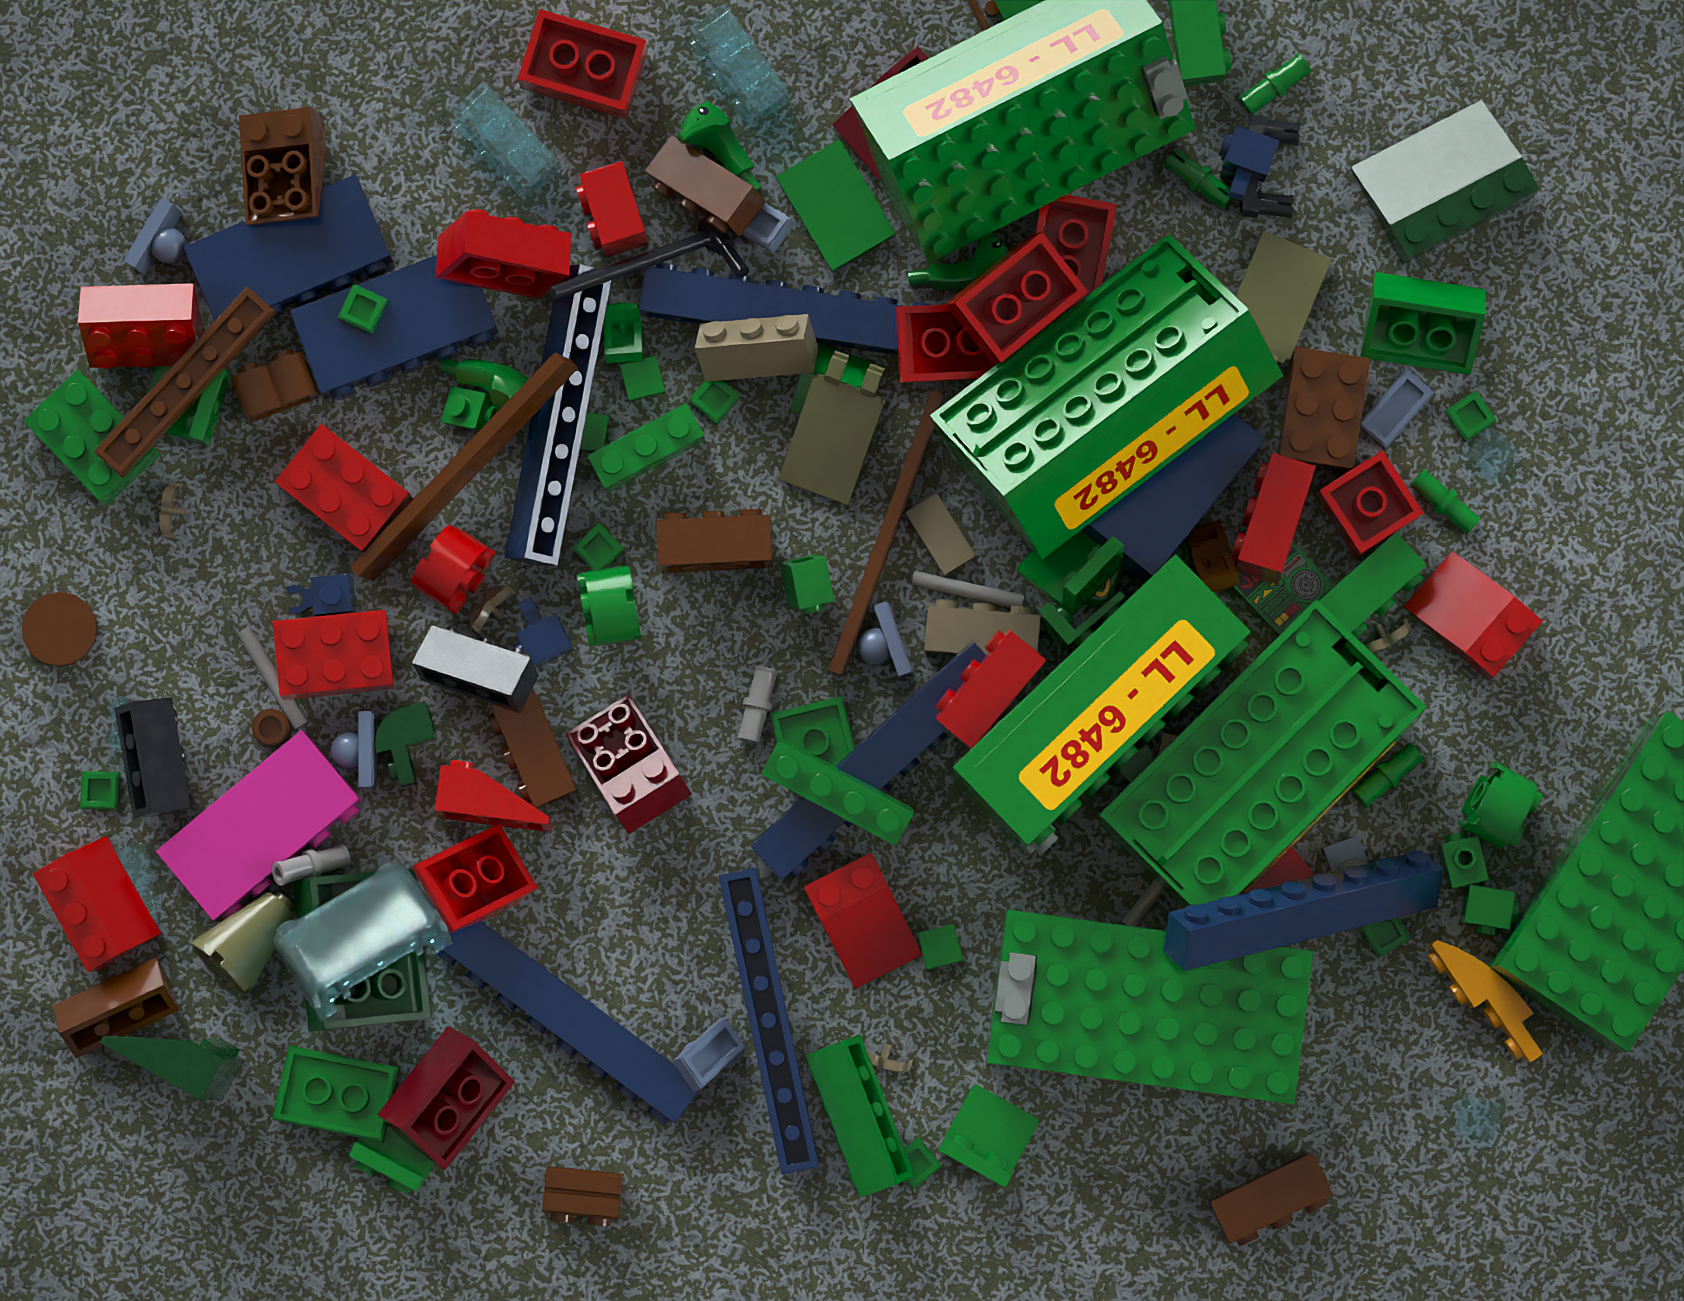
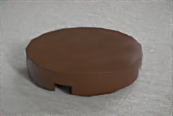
(59, 629)

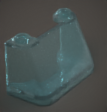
(359, 935)

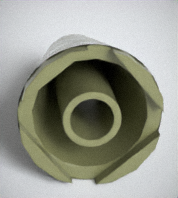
(244, 941)

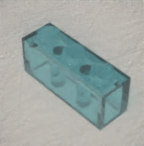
(738, 65)
(505, 140)

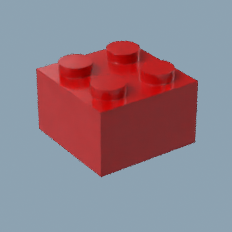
(616, 218)
(1369, 504)

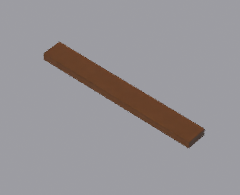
(464, 467)
(886, 536)

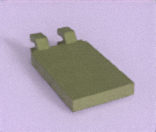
(1281, 290)
(834, 432)

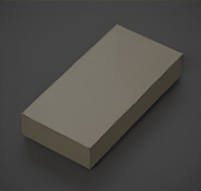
(940, 534)

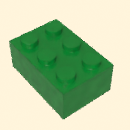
(74, 425)

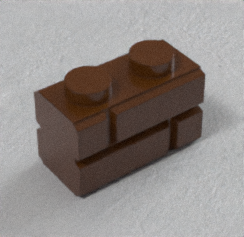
(582, 1193)

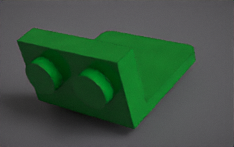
(393, 1158)

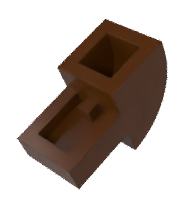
(1211, 556)

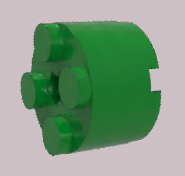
(609, 606)
(1500, 806)

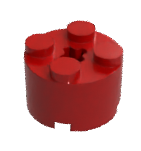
(452, 568)

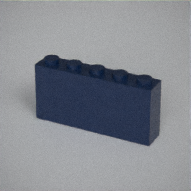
(294, 257)
(420, 322)
(1173, 500)

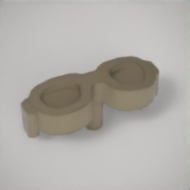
(167, 510)
(482, 610)
(1387, 641)
(885, 1063)

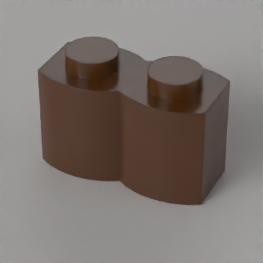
(274, 386)

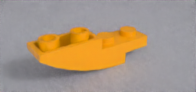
(1479, 983)

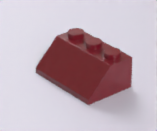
(446, 1097)

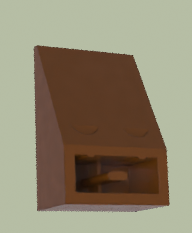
(282, 164)

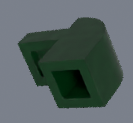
(399, 732)

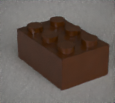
(1323, 409)
(714, 542)

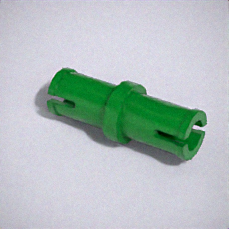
(1275, 84)
(1198, 178)
(1445, 501)
(1387, 775)

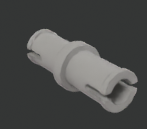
(757, 704)
(311, 864)

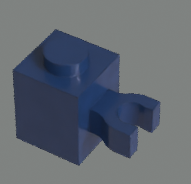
(1247, 156)
(327, 597)
(543, 638)

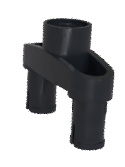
(1266, 203)

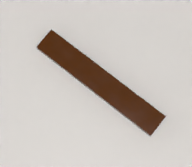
(184, 382)

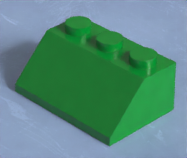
(1423, 323)

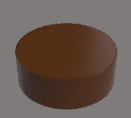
(270, 727)

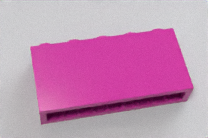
(257, 822)

